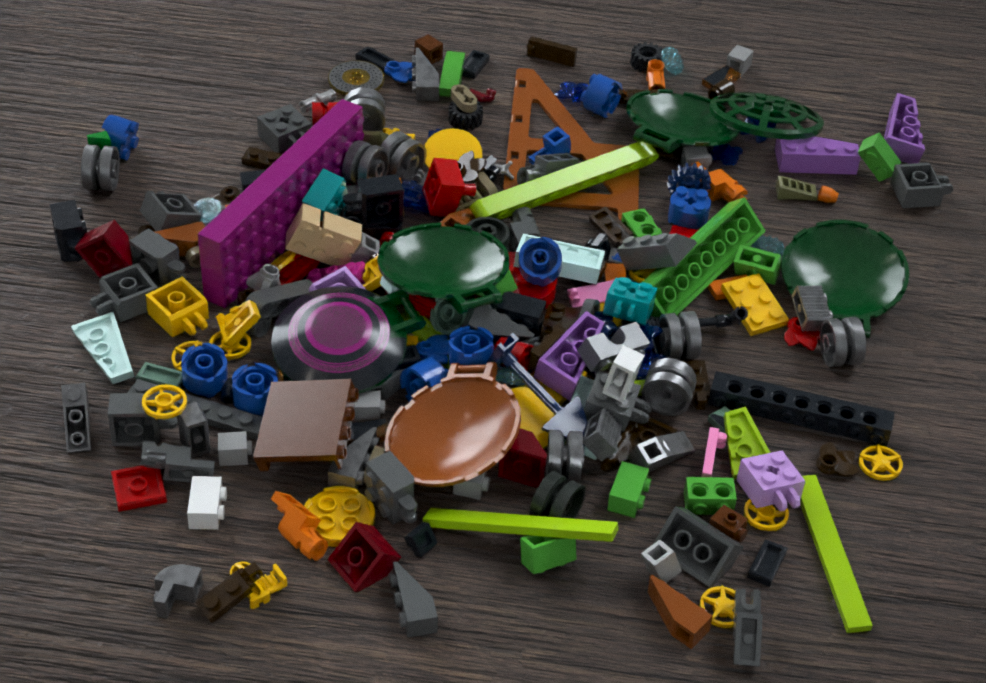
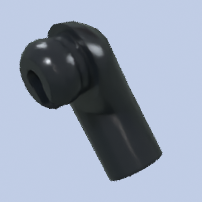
(226, 391)

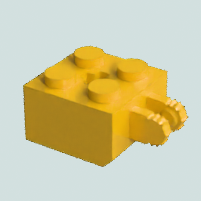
(178, 307)

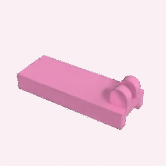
(594, 291)
(715, 440)

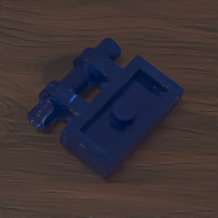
(414, 196)

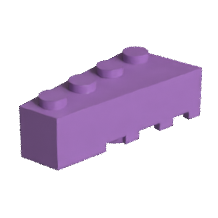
(903, 130)
(817, 156)
(562, 364)

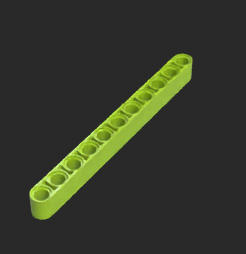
(565, 181)

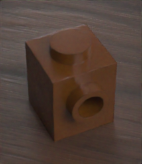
(430, 48)
(730, 523)

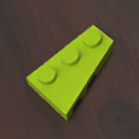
(742, 438)

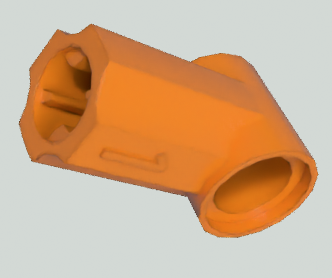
(655, 74)

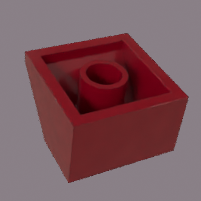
(105, 248)
(524, 460)
(363, 557)

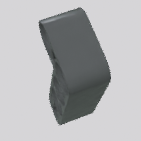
(273, 301)

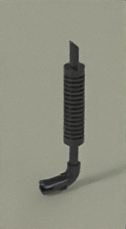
(721, 320)

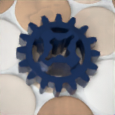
(689, 177)

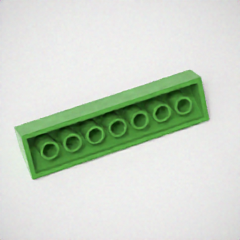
(714, 252)

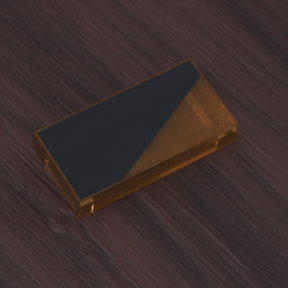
(723, 73)
(362, 427)

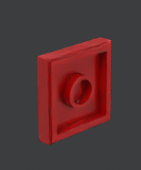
(138, 487)

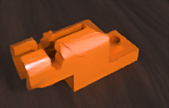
(724, 186)
(300, 526)

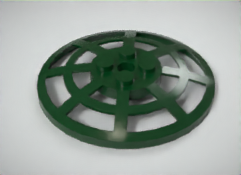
(766, 109)

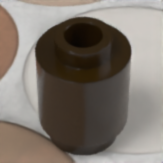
(723, 87)

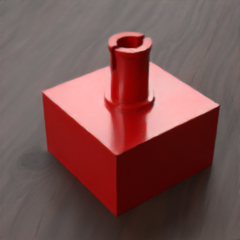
(445, 187)

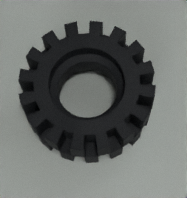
(643, 54)
(465, 120)

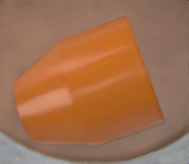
(827, 195)

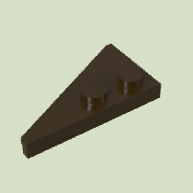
(634, 435)

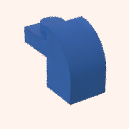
(554, 142)

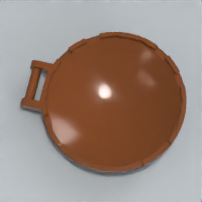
(455, 426)

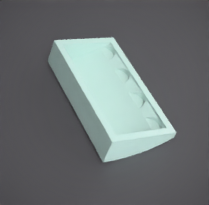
(577, 261)

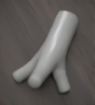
(504, 169)

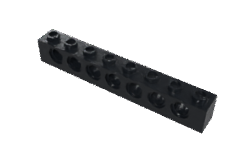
(802, 408)

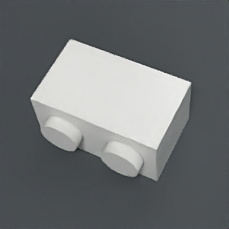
(623, 373)
(205, 502)

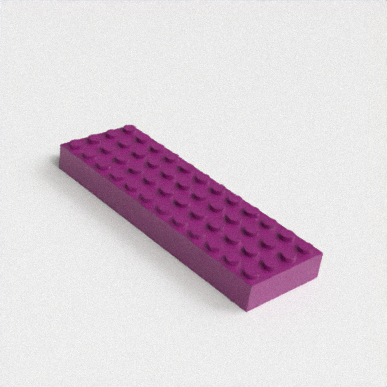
(256, 222)

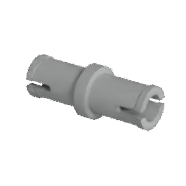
(324, 97)

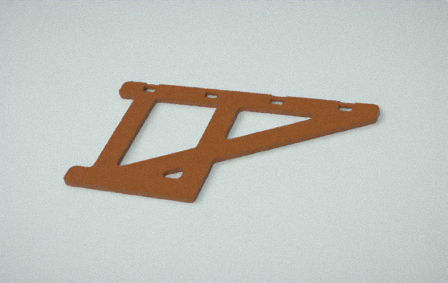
(623, 188)

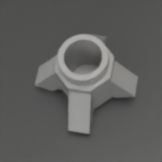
(265, 278)

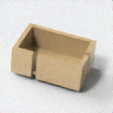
(329, 244)

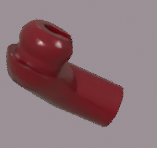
(484, 97)

